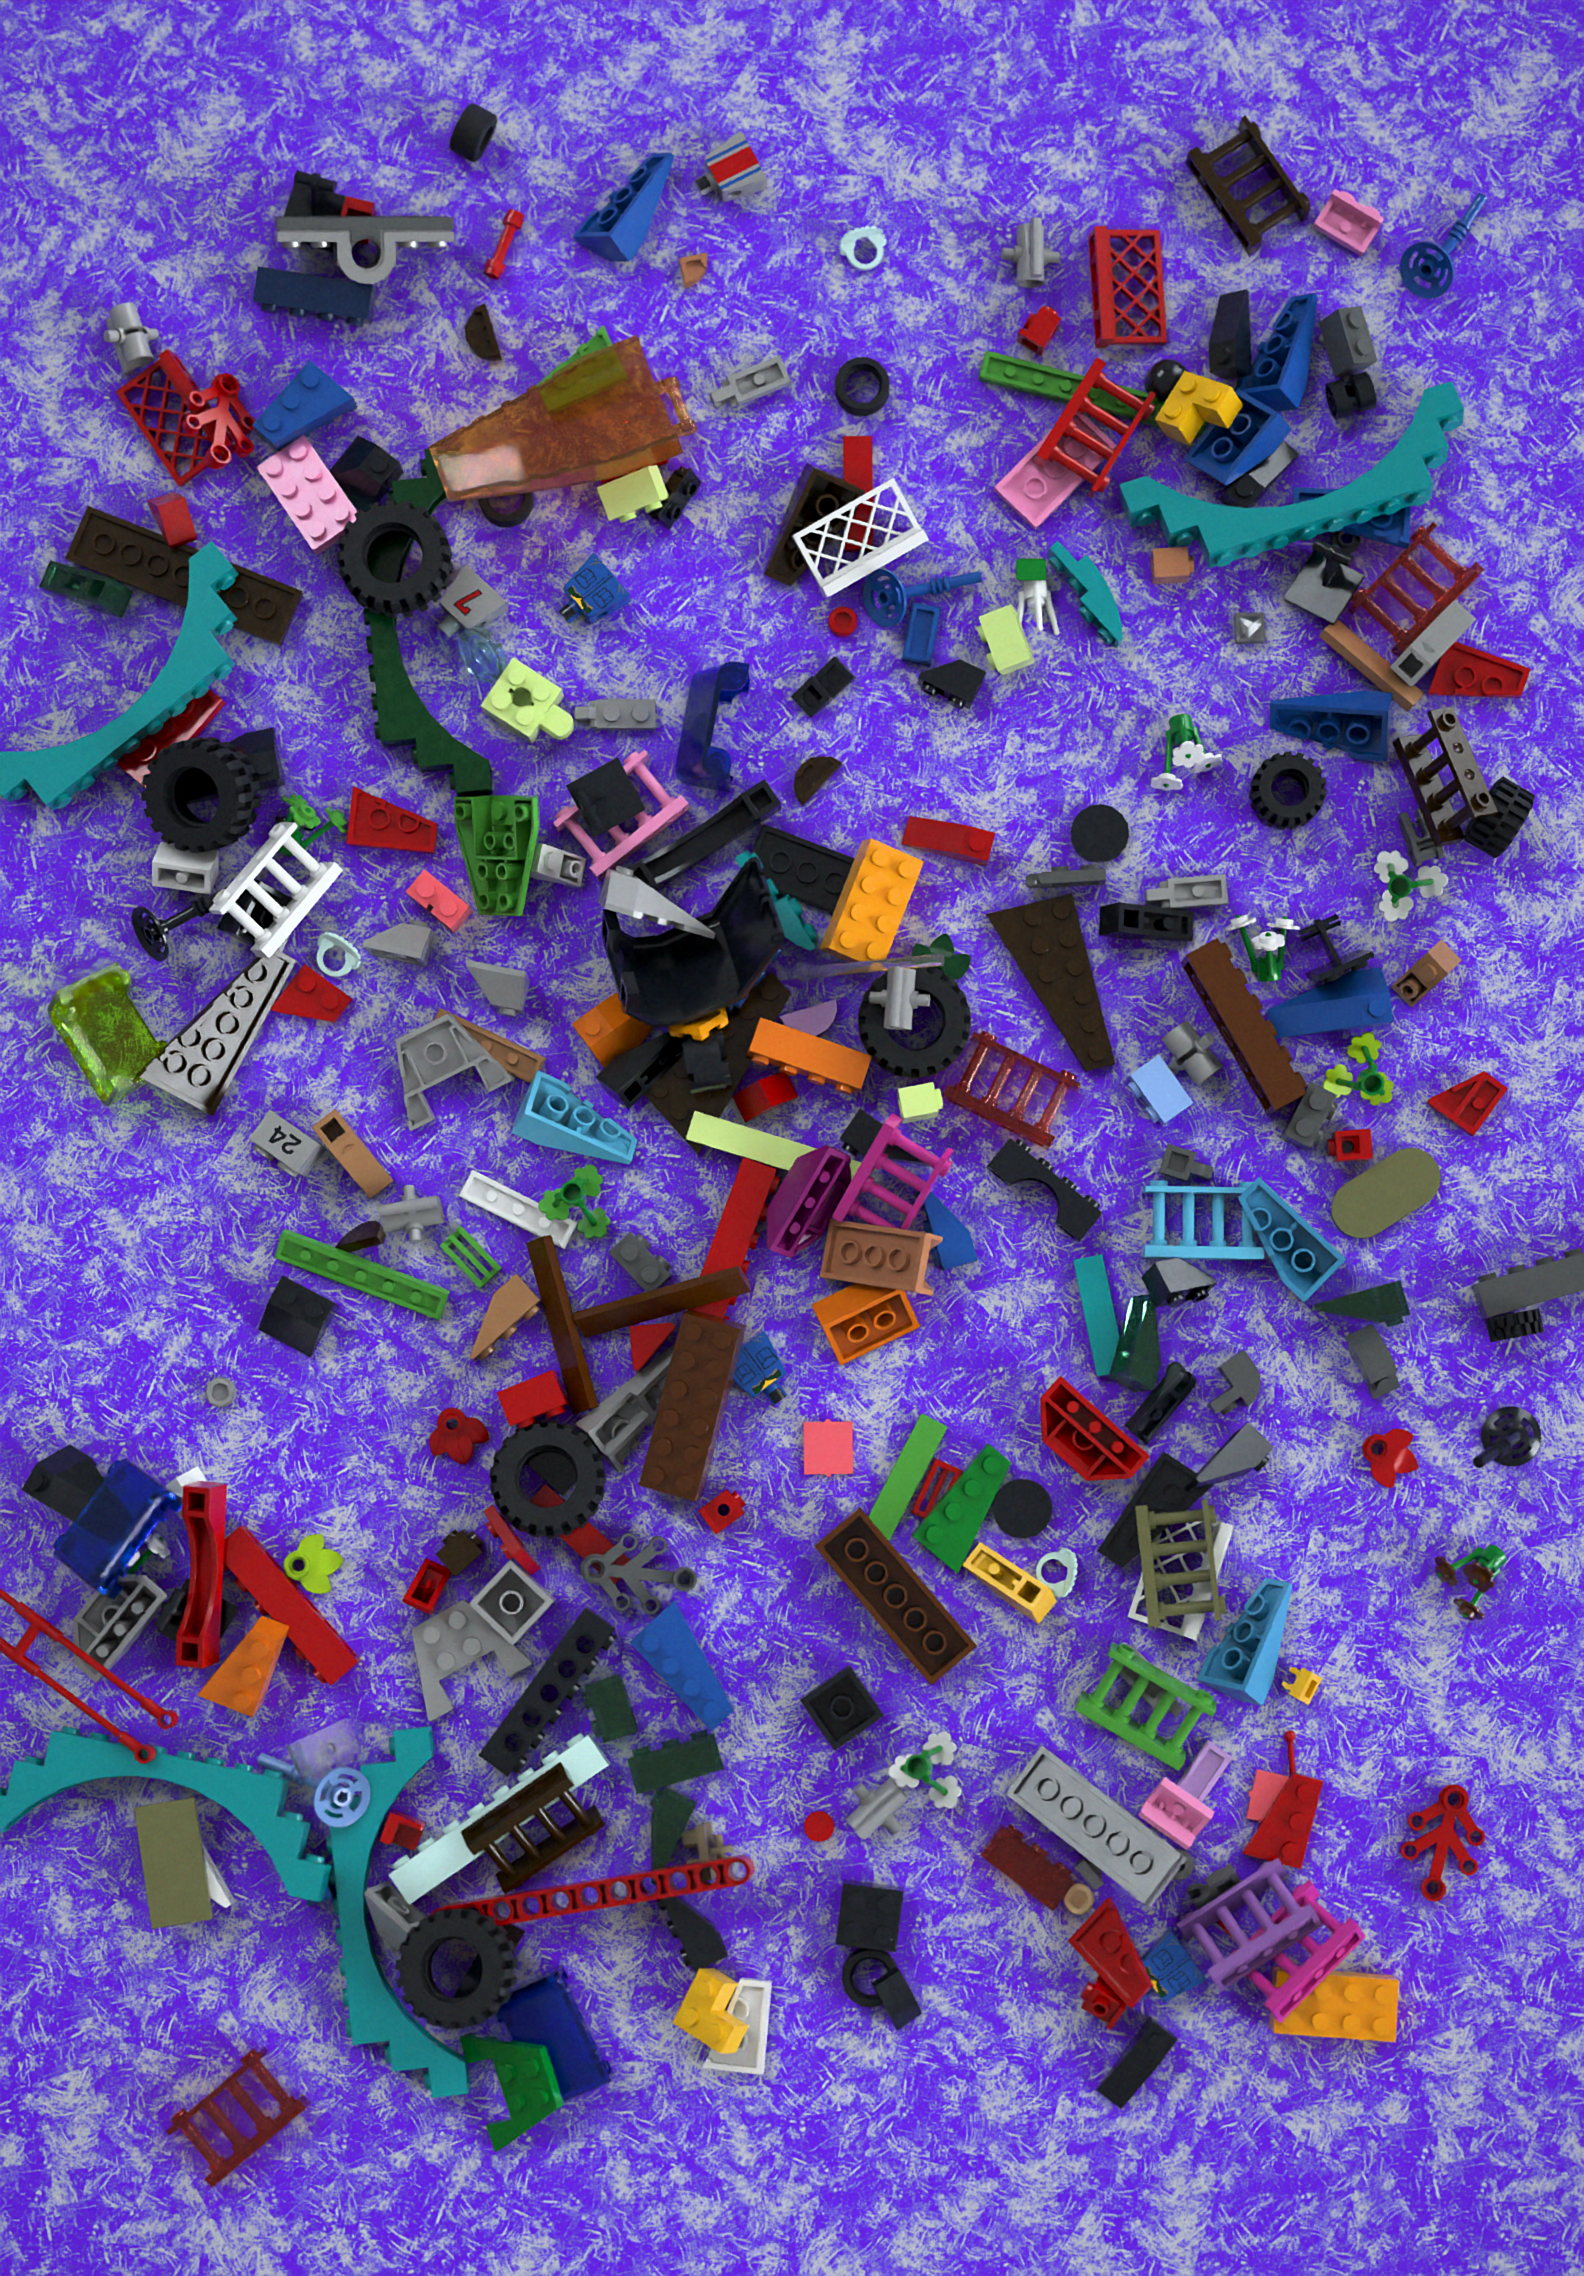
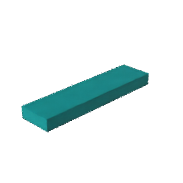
(1097, 1311)

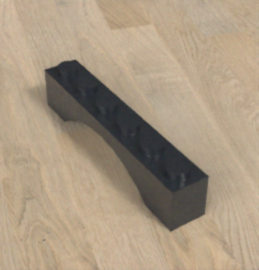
(717, 832)

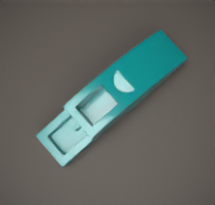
(1097, 602)
(788, 912)

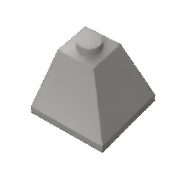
(403, 943)
(502, 986)
(392, 1914)

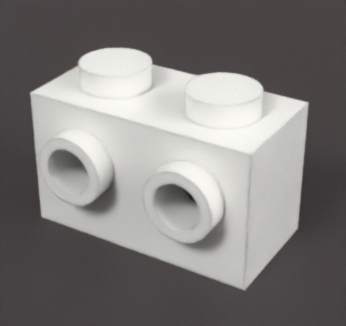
(185, 869)

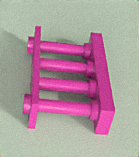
(876, 1158)
(1321, 1963)

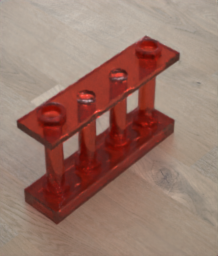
(1442, 595)
(1013, 1118)
(265, 2125)

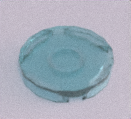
(481, 654)

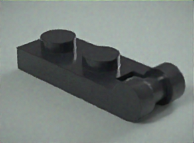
(1161, 1402)

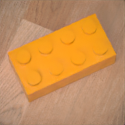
(871, 903)
(1343, 2007)

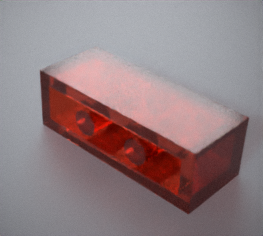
(1028, 1865)

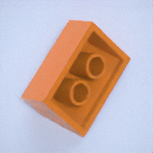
(864, 1319)

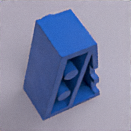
(303, 407)

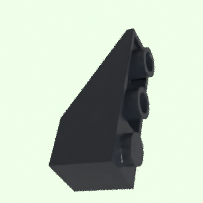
(696, 1932)

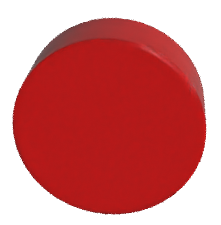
(842, 621)
(819, 1826)

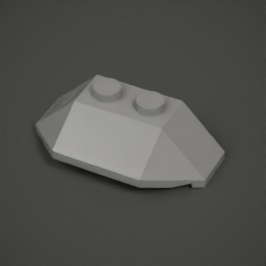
(110, 1626)

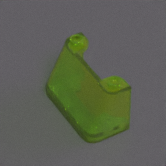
(104, 1032)

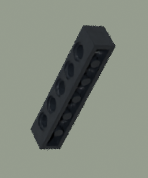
(496, 1750)

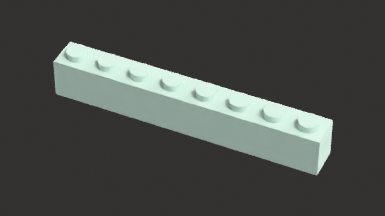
(449, 1853)

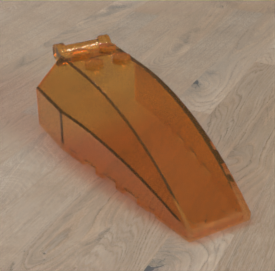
(571, 430)

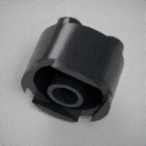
(704, 1062)

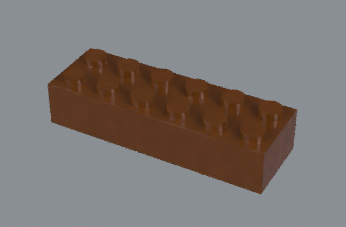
(1243, 1026)
(692, 1405)
(895, 1595)

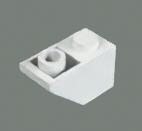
(557, 866)

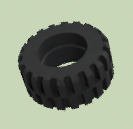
(379, 524)
(167, 802)
(937, 1055)
(547, 1520)
(417, 1974)

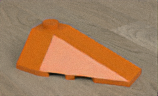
(610, 1031)

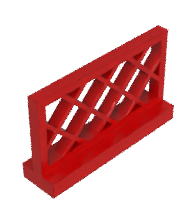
(1103, 281)
(184, 385)

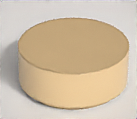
(1079, 1899)

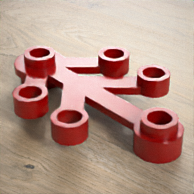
(225, 389)
(1444, 1837)

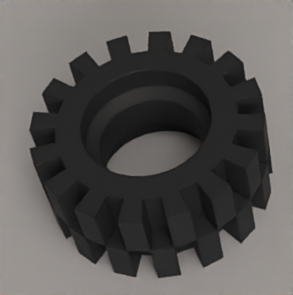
(1514, 1325)

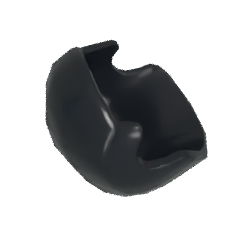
(1163, 377)

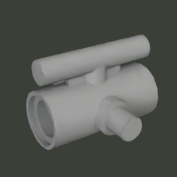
(1030, 254)
(129, 337)
(899, 998)
(1191, 1053)
(411, 1214)
(877, 1809)

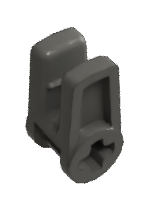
(1418, 848)

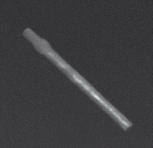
(808, 972)

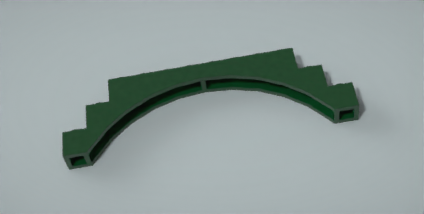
(400, 710)

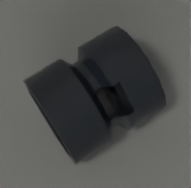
(1360, 392)

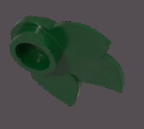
(954, 965)

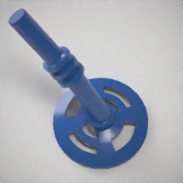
(1441, 260)
(894, 595)

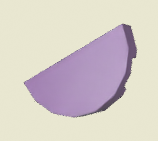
(812, 1020)

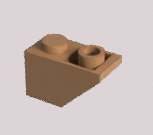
(1426, 973)

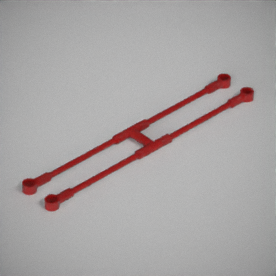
(18, 1656)

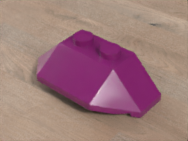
(807, 1200)

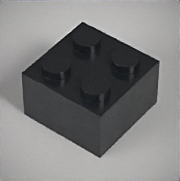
(841, 1707)
(869, 1915)

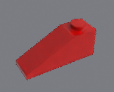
(949, 839)

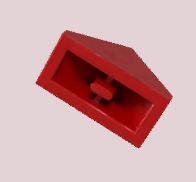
(173, 519)
(764, 1096)
(647, 1341)
(427, 1586)

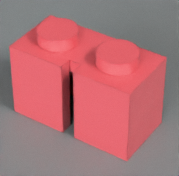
(446, 905)

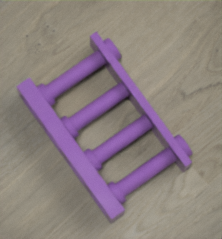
(1250, 1953)

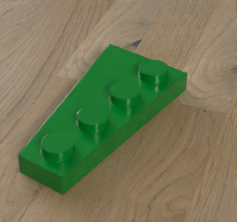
(961, 1510)

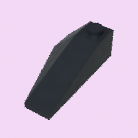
(261, 752)

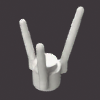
(1036, 596)

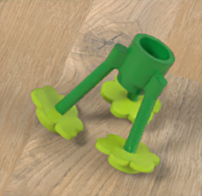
(1372, 1084)

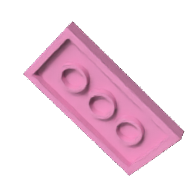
(1040, 490)
(308, 493)

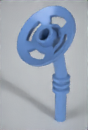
(333, 1791)

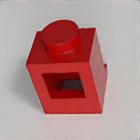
(1039, 329)
(1360, 1143)
(714, 1519)
(1102, 2002)

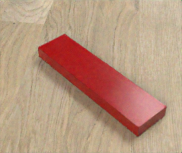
(859, 472)
(583, 1540)

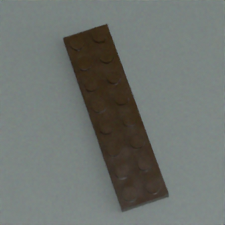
(147, 564)

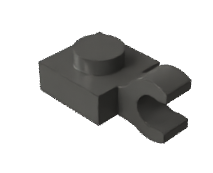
(1180, 1164)
(1217, 1884)

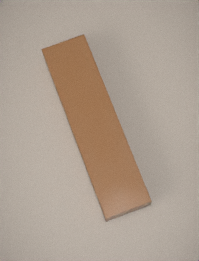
(1370, 664)
(511, 1056)

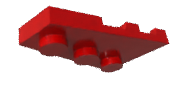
(387, 826)
(1111, 1953)

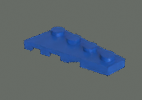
(1388, 529)

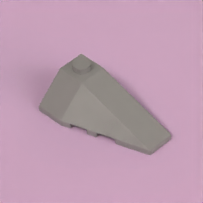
(634, 898)

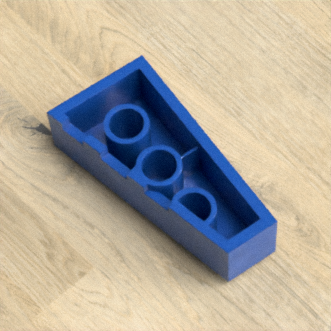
(681, 1662)

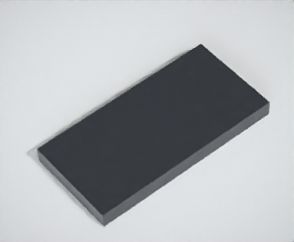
(802, 868)

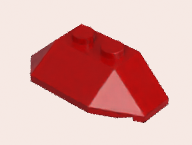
(1086, 1436)

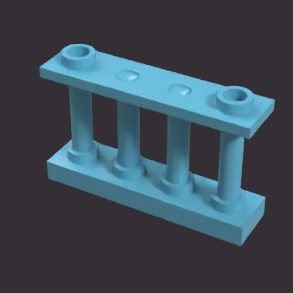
(1188, 1246)

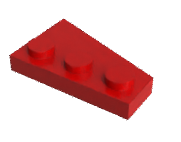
(1477, 674)
(1288, 1823)

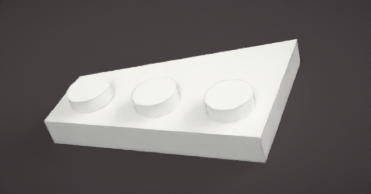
(752, 2007)

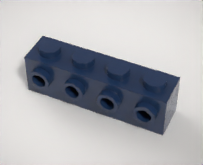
(314, 295)

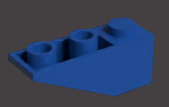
(957, 1243)

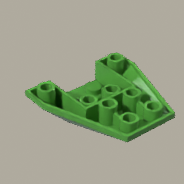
(498, 848)

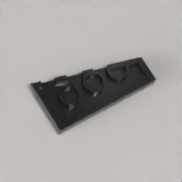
(1163, 1494)

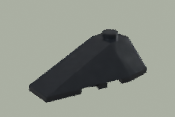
(64, 1481)

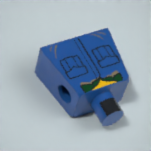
(593, 593)
(760, 1369)
(1170, 1968)

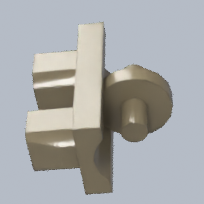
(703, 1838)

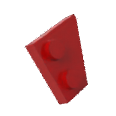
(512, 1545)

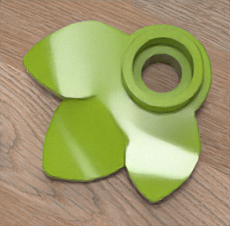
(317, 1564)

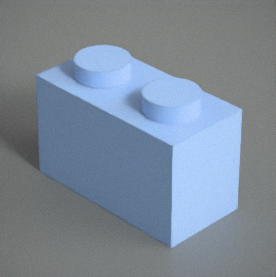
(1159, 1091)

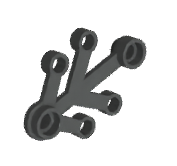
(632, 1572)

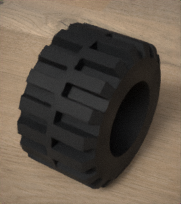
(1302, 771)
(1496, 832)

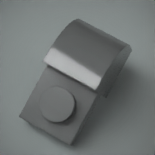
(1373, 1360)
(1244, 1382)

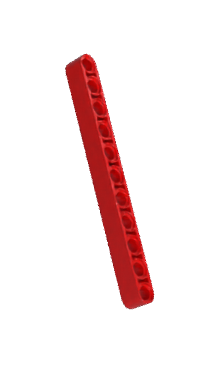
(605, 1889)

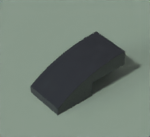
(823, 687)
(896, 1998)

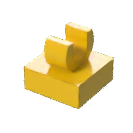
(1304, 1685)

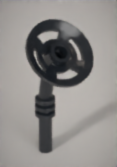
(153, 932)
(1502, 1448)

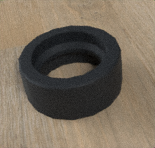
(862, 364)
(509, 520)
(847, 1974)

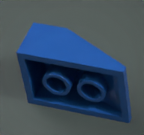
(1247, 442)

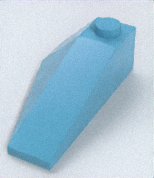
(562, 1121)

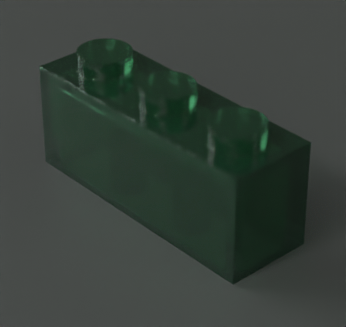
(675, 1761)

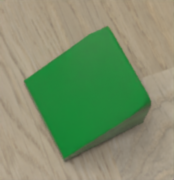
(1030, 569)

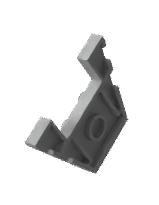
(437, 1054)
(452, 1642)

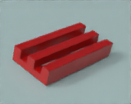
(946, 1468)

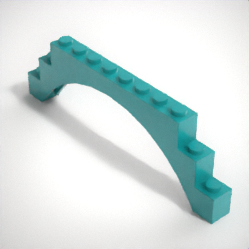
(1240, 532)
(191, 668)
(248, 1795)
(372, 2003)

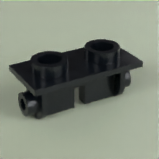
(682, 485)

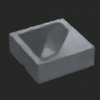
(1249, 628)
(1090, 1872)

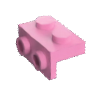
(1348, 222)
(1175, 1813)

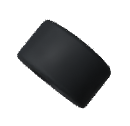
(473, 132)

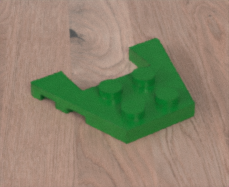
(525, 2081)

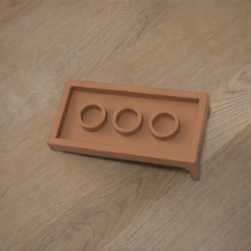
(878, 1256)

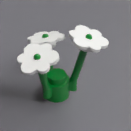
(1187, 754)

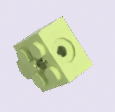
(527, 704)

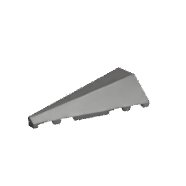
(624, 1414)

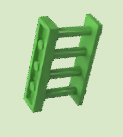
(1145, 1734)

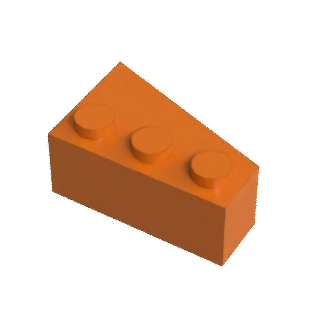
(248, 1669)

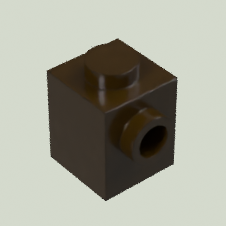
(460, 1550)

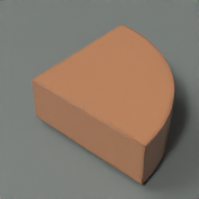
(693, 268)

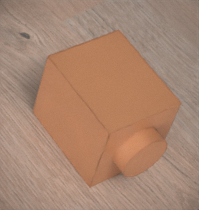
(1171, 565)

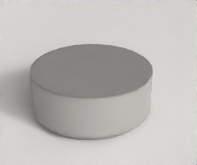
(221, 1392)

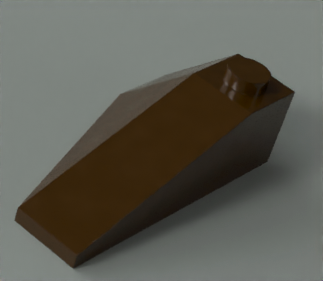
(813, 498)

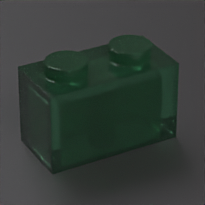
(610, 1707)

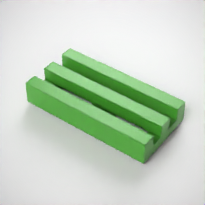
(453, 1239)

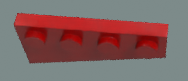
(175, 729)

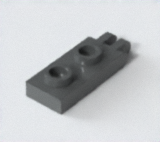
(1062, 877)

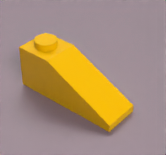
(1010, 1583)

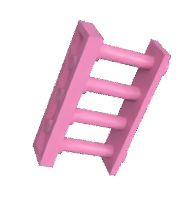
(648, 825)

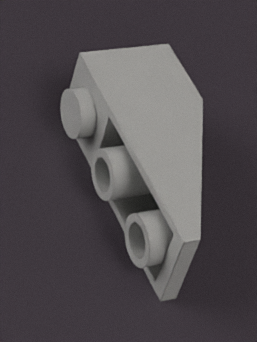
(1432, 643)

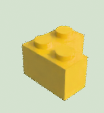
(1193, 403)
(704, 2012)

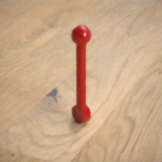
(1290, 1736)

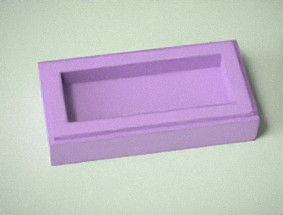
(1204, 1771)

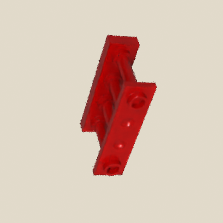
(1081, 403)

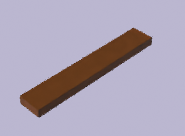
(662, 1301)
(561, 1324)

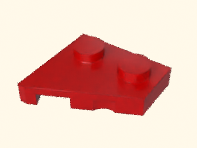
(312, 997)
(1469, 1101)

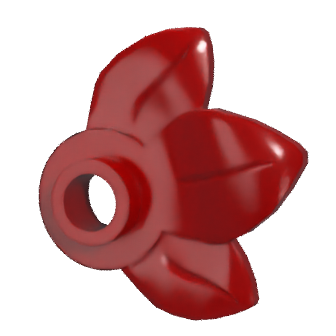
(457, 1440)
(1393, 1457)

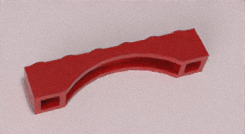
(201, 1623)

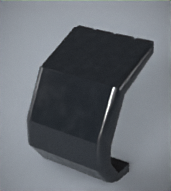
(688, 975)

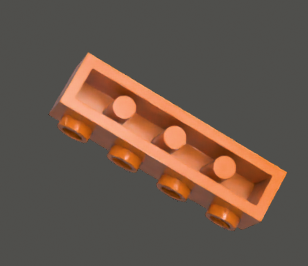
(809, 1056)

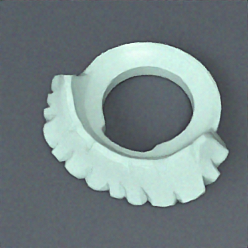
(848, 243)
(352, 957)
(1069, 1560)

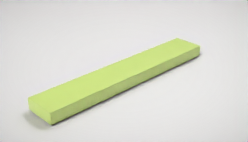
(749, 1142)

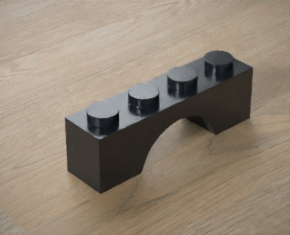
(1075, 1212)

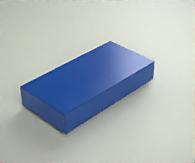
(921, 634)

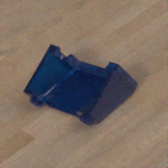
(698, 761)
(114, 1526)
(548, 2015)

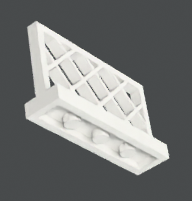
(871, 561)
(1202, 1591)

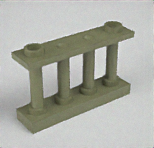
(1152, 1550)

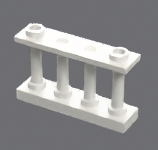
(303, 895)

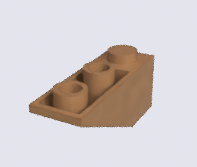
(352, 1153)
(506, 1309)

